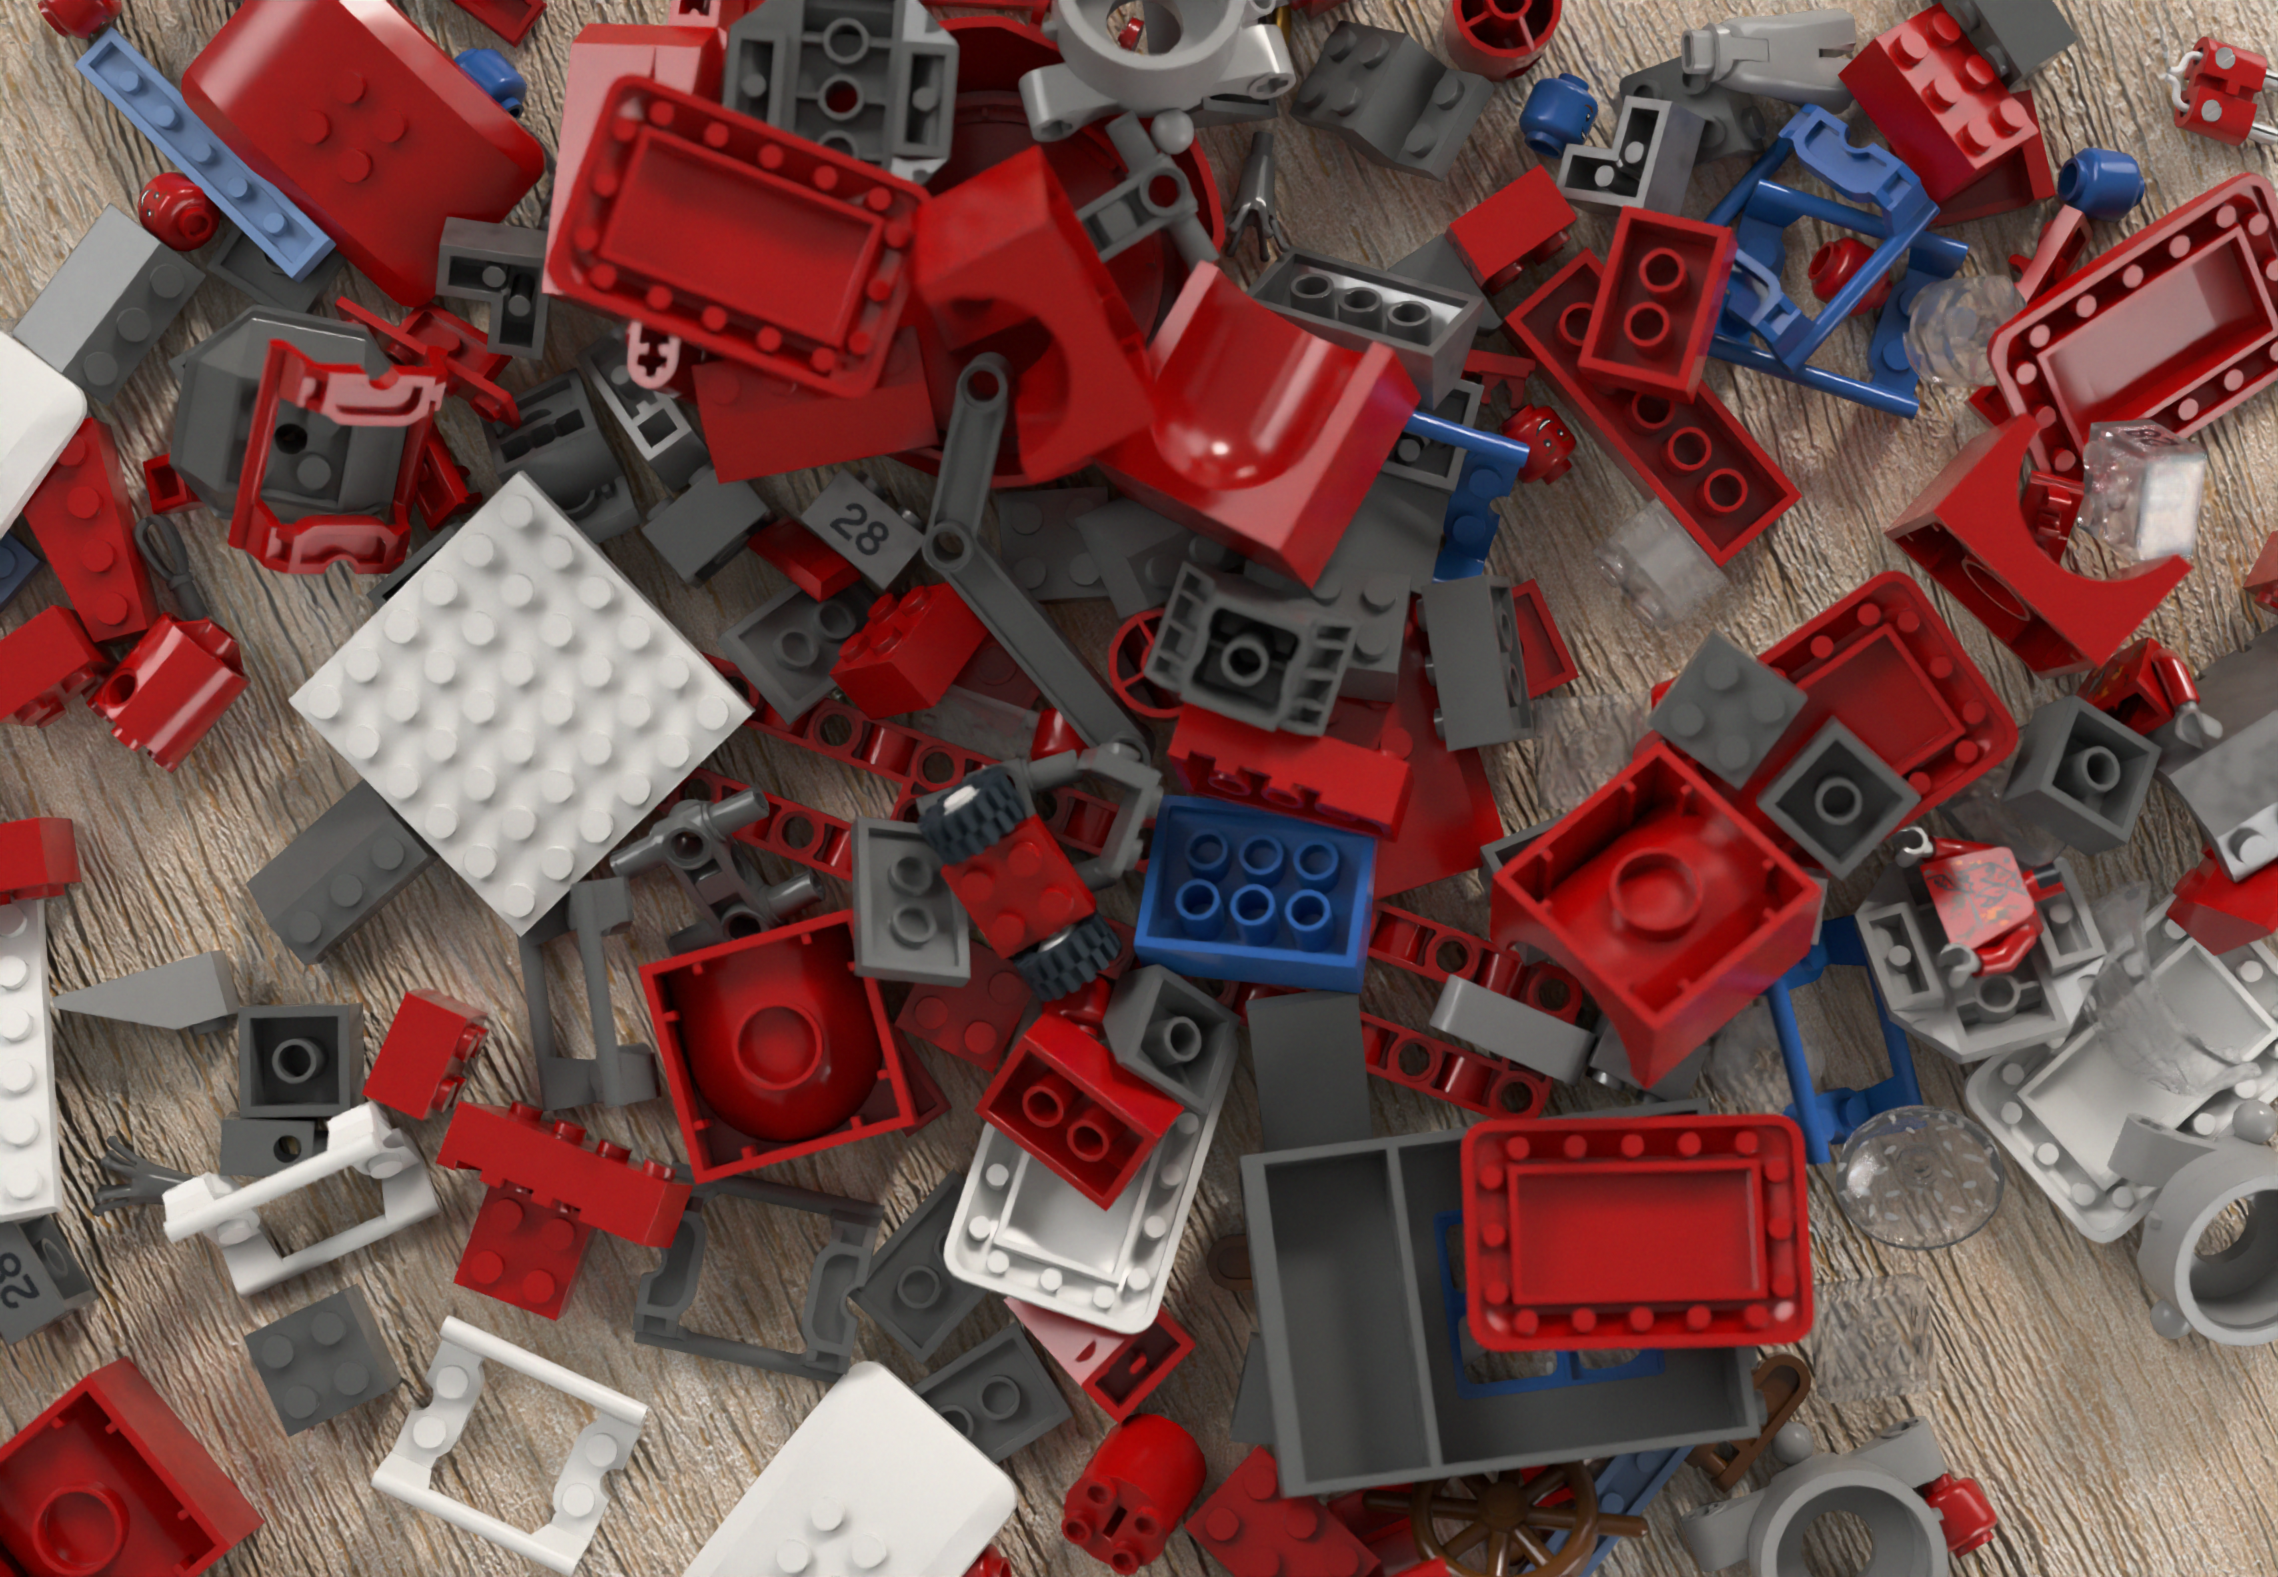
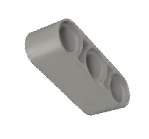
(1512, 1030)

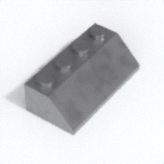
(1360, 304)

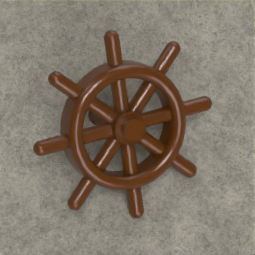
(1505, 1520)

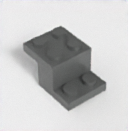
(1391, 100)
(567, 456)

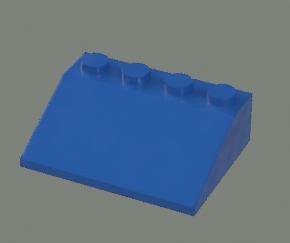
(1256, 897)

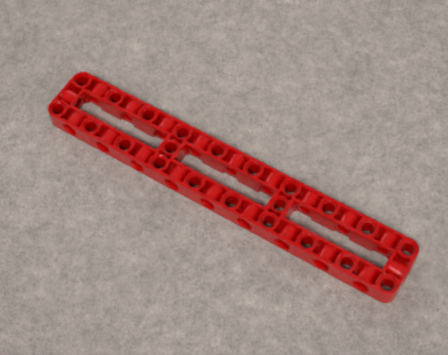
(1085, 824)

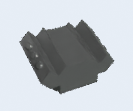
(1251, 650)

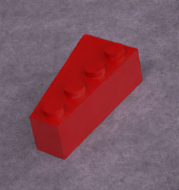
(86, 532)
(1291, 773)
(567, 1170)

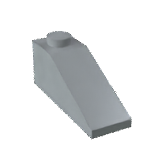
(648, 416)
(171, 996)

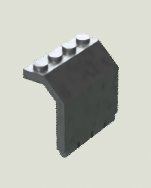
(2234, 778)

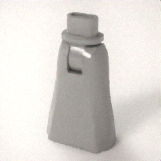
(1777, 56)

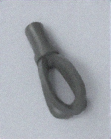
(180, 583)

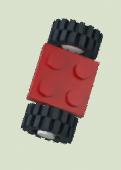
(1018, 885)

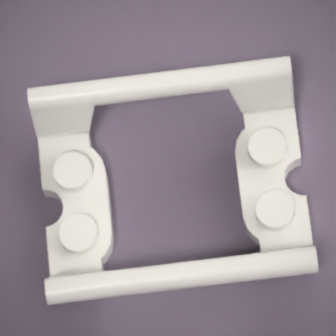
(231, 1216)
(435, 1430)

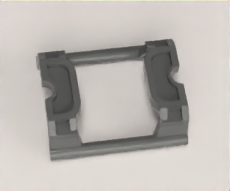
(619, 1072)
(826, 1316)

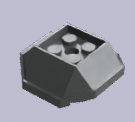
(888, 52)
(324, 472)

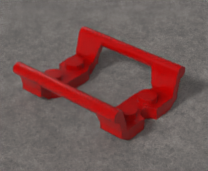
(349, 398)

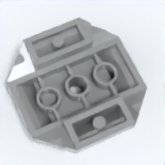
(1989, 1012)

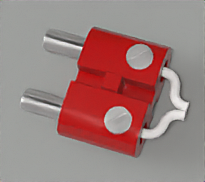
(2222, 93)

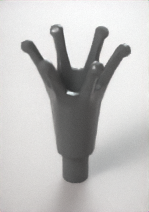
(1256, 199)
(147, 1184)

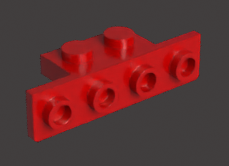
(468, 361)

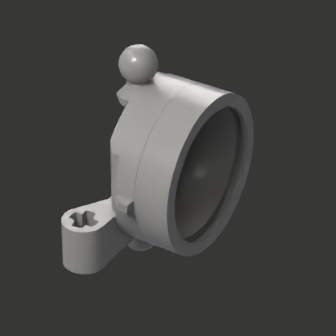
(1110, 81)
(2220, 1294)
(1866, 1481)

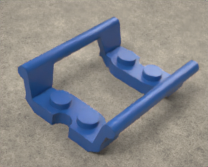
(1858, 175)
(1892, 376)
(1485, 475)
(1838, 1111)

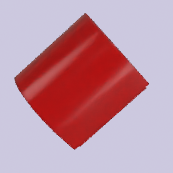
(167, 489)

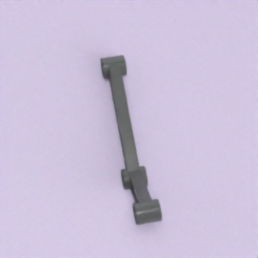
(994, 589)

